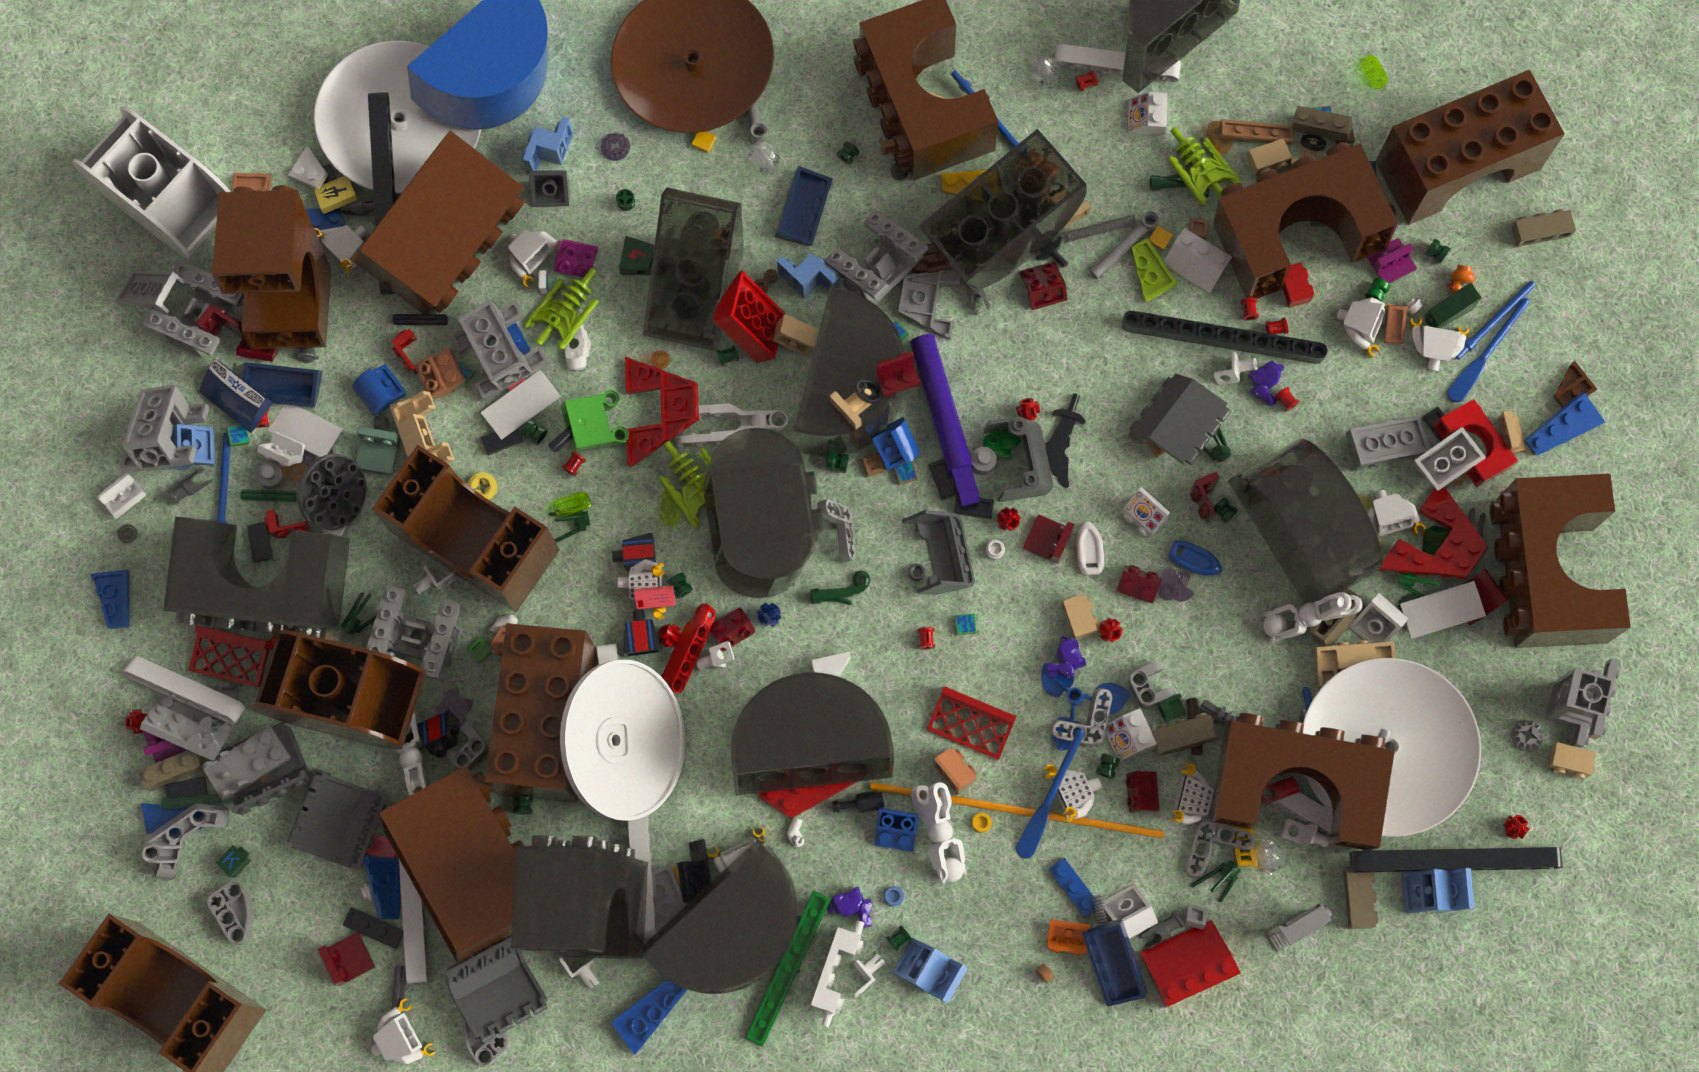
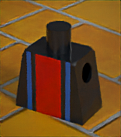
(636, 550)
(640, 636)
(439, 733)

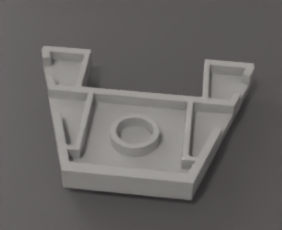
(920, 299)

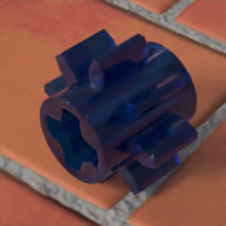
(769, 614)

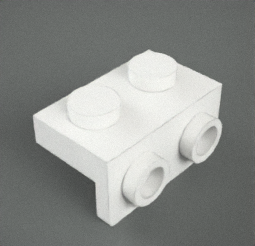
(282, 449)
(121, 495)

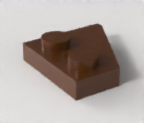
(1573, 384)

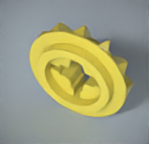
(487, 480)

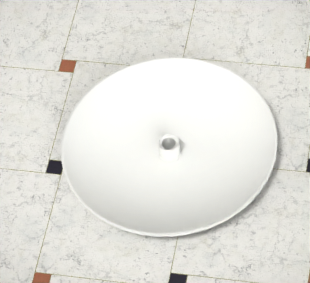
(343, 114)
(1428, 726)

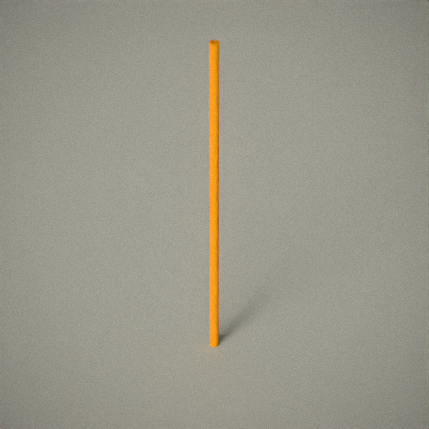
(1026, 811)

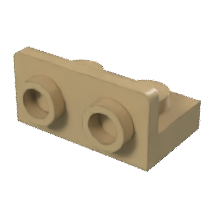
(1511, 431)

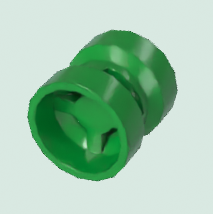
(1378, 289)

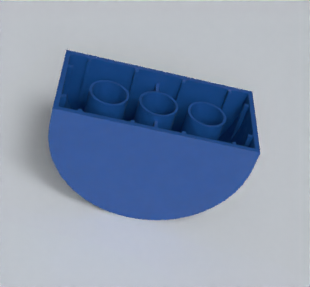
(484, 66)

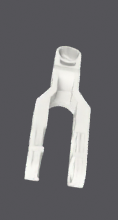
(748, 419)

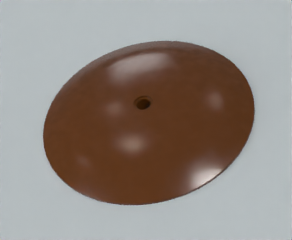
(684, 96)

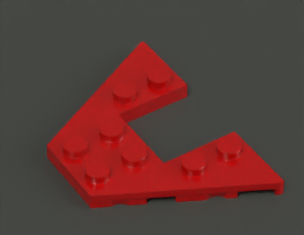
(678, 407)
(1457, 553)
(797, 801)

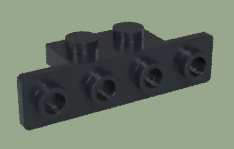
(694, 874)

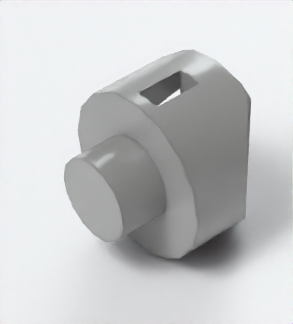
(984, 460)
(270, 475)

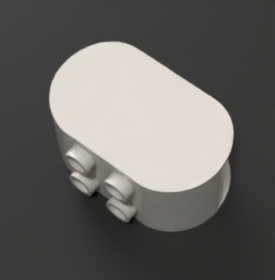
(155, 183)

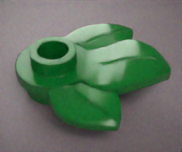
(1004, 442)

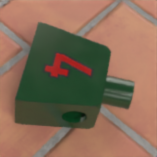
(636, 257)

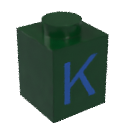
(234, 861)

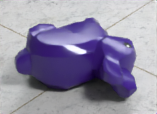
(1264, 379)
(1068, 657)
(851, 904)

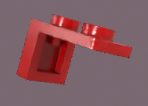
(402, 340)
(275, 530)

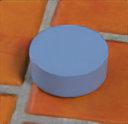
(893, 896)

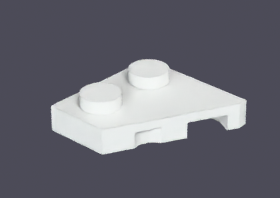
(308, 170)

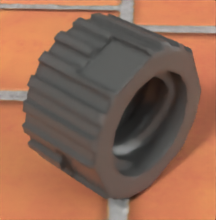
(916, 566)

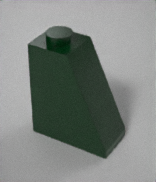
(1453, 307)

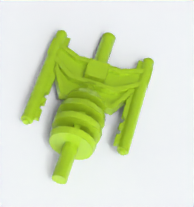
(1205, 171)
(560, 313)
(693, 490)

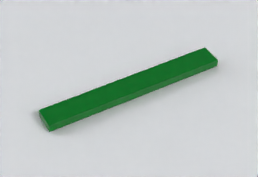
(787, 968)

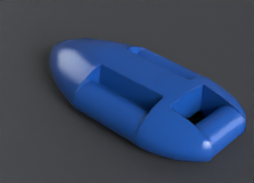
(1195, 558)

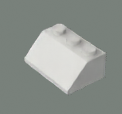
(1197, 260)
(1449, 459)

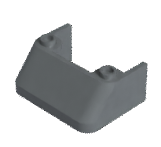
(1038, 478)
(947, 551)

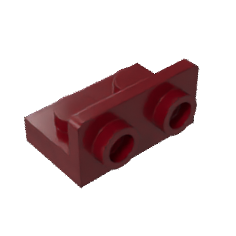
(1142, 791)

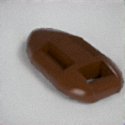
(931, 263)

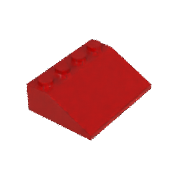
(749, 318)
(1189, 963)

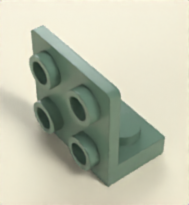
(377, 450)

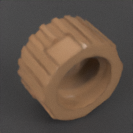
(1044, 973)

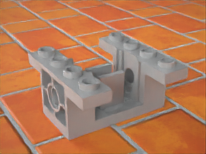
(885, 266)
(186, 332)
(503, 360)
(151, 428)
(395, 632)
(1583, 701)

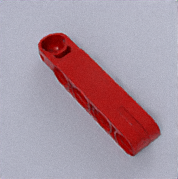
(688, 648)

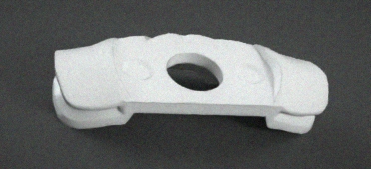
(577, 357)

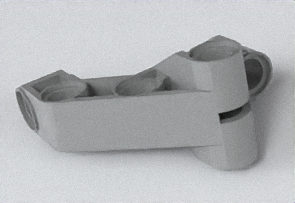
(167, 847)

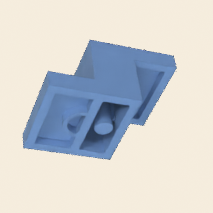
(548, 145)
(807, 274)
(200, 437)
(1438, 890)
(930, 970)

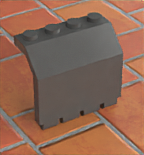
(1181, 418)
(284, 778)
(337, 821)
(495, 990)

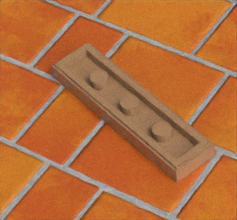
(1255, 131)

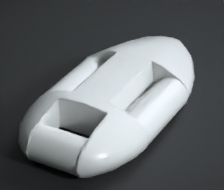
(1089, 549)

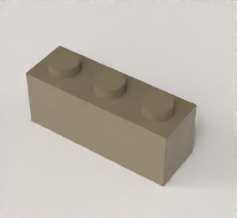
(1322, 123)
(1543, 227)
(1329, 631)
(1185, 734)
(171, 770)
(1360, 899)

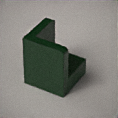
(1434, 538)
(1171, 708)

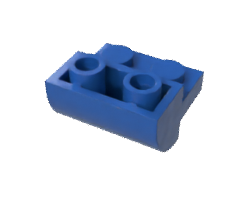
(378, 389)
(896, 444)
(896, 829)

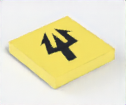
(335, 194)

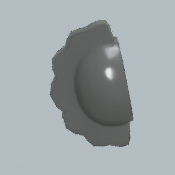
(306, 355)

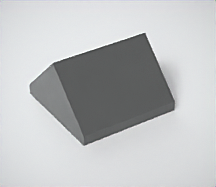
(550, 188)

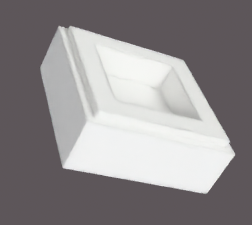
(543, 281)

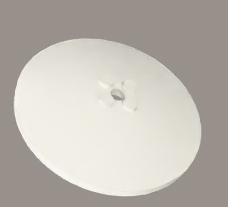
(649, 735)

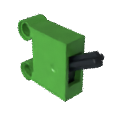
(588, 424)

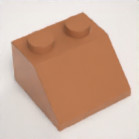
(954, 770)

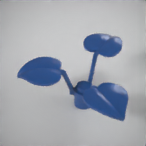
(1057, 685)

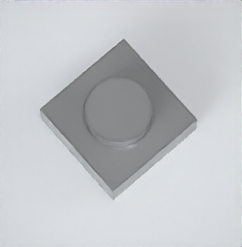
(1195, 916)

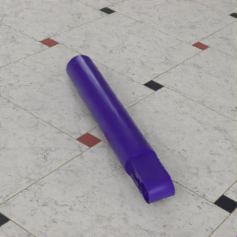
(945, 417)

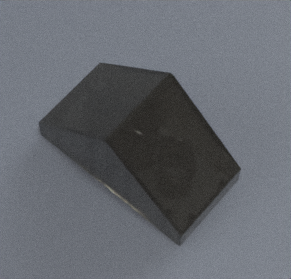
(1164, 32)
(692, 267)

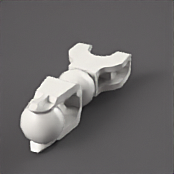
(1308, 615)
(412, 760)
(935, 812)

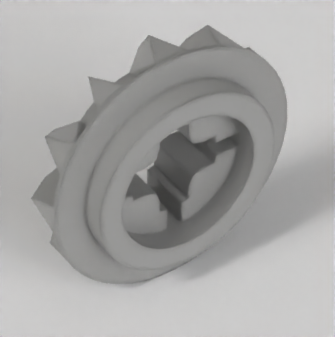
(1519, 739)

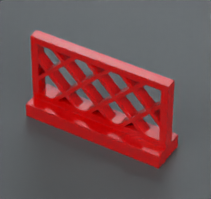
(230, 639)
(979, 707)

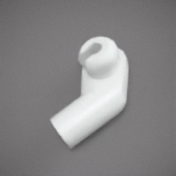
(501, 621)
(794, 834)

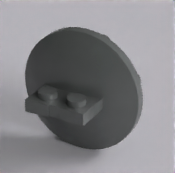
(331, 492)

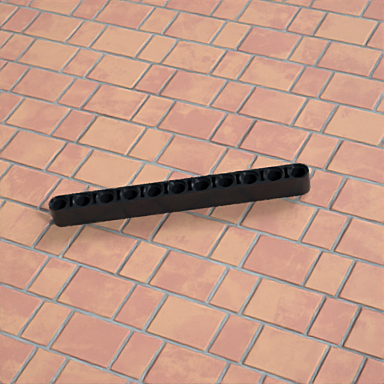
(381, 159)
(1232, 333)
(1450, 859)

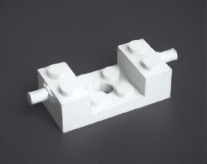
(846, 943)

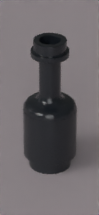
(863, 802)

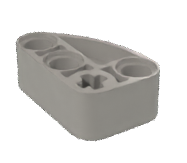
(238, 906)
(476, 1047)

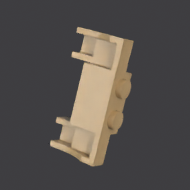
(413, 427)
(1337, 658)

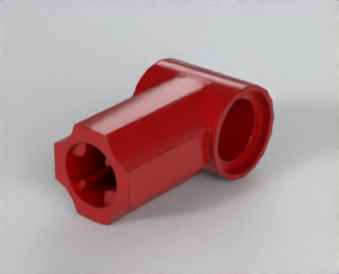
(1280, 790)

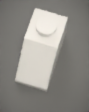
(831, 664)

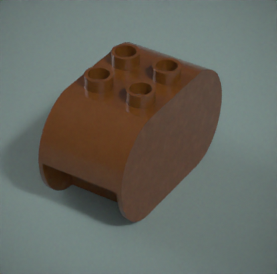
(339, 689)

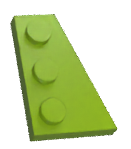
(1151, 271)

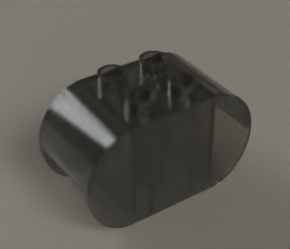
(760, 512)

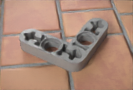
(842, 517)
(1091, 725)
(1215, 837)

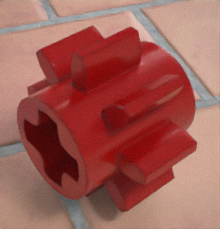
(1028, 409)
(1008, 519)
(1110, 630)
(669, 635)
(134, 720)
(1516, 826)

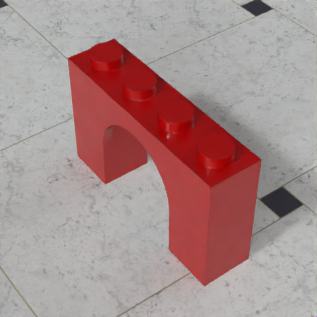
(1472, 419)

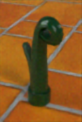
(1170, 181)
(839, 594)

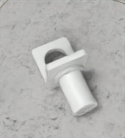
(1237, 368)
(431, 580)
(716, 657)
(1306, 834)
(867, 971)
(584, 972)

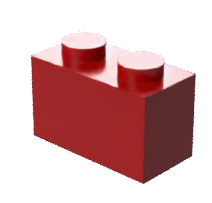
(1296, 287)

